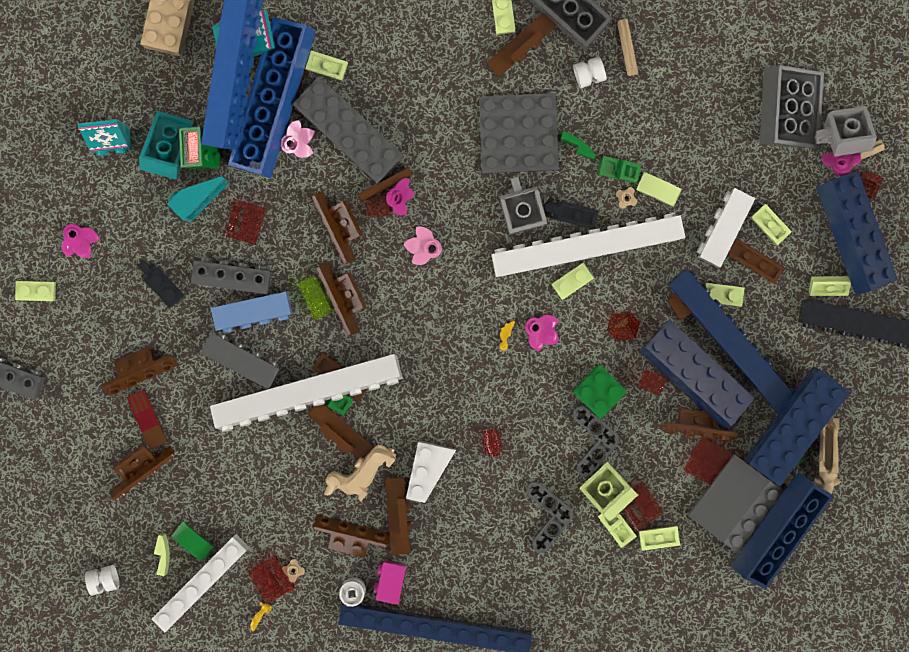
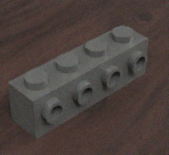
(231, 277)
(241, 361)
(20, 380)

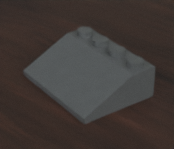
(791, 107)
(735, 503)

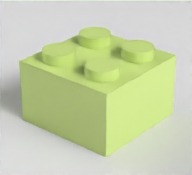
(608, 491)

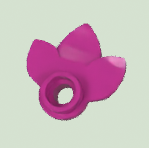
(841, 164)
(399, 196)
(80, 243)
(544, 331)

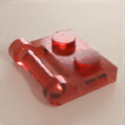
(250, 223)
(646, 505)
(267, 583)

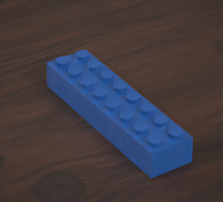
(231, 73)
(272, 97)

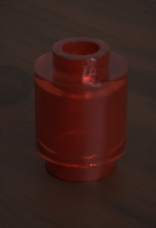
(492, 442)

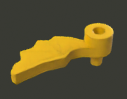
(505, 333)
(266, 608)

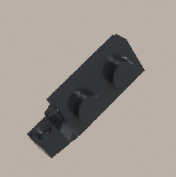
(573, 214)
(160, 284)

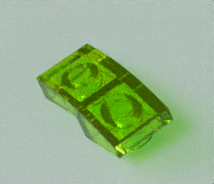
(314, 297)

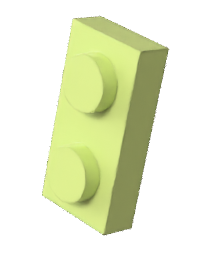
(503, 16)
(326, 65)
(770, 224)
(572, 281)
(830, 286)
(35, 291)
(726, 294)
(659, 537)

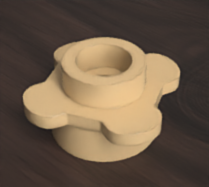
(621, 197)
(298, 570)

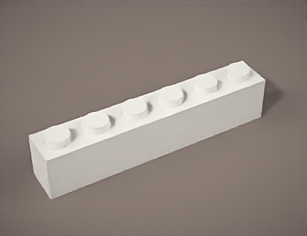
(200, 582)

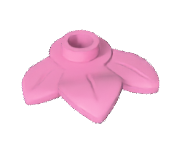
(299, 139)
(420, 246)

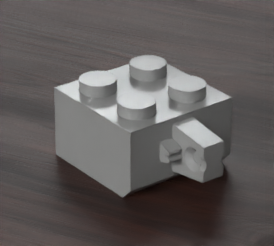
(848, 131)
(522, 208)

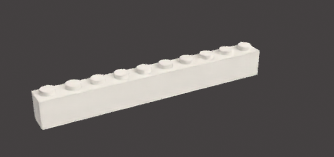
(588, 246)
(306, 392)

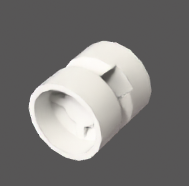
(589, 72)
(102, 580)
(352, 591)

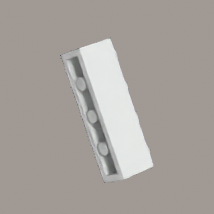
(725, 228)

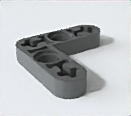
(600, 444)
(554, 519)

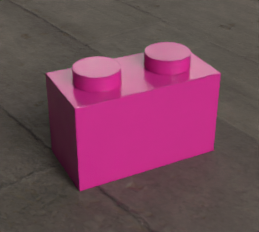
(390, 582)

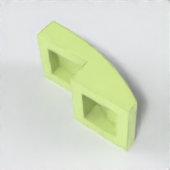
(658, 189)
(619, 529)
(162, 549)

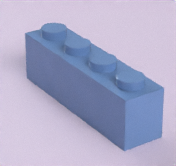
(252, 311)

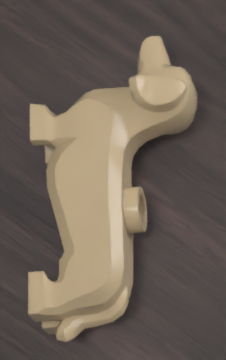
(828, 456)
(363, 475)

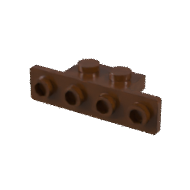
(516, 50)
(340, 225)
(344, 296)
(137, 368)
(697, 423)
(340, 432)
(137, 467)
(397, 516)
(350, 537)

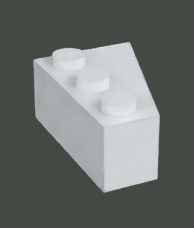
(427, 468)

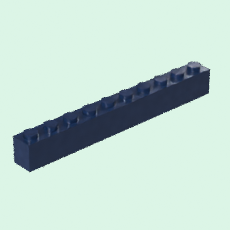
(731, 339)
(435, 628)

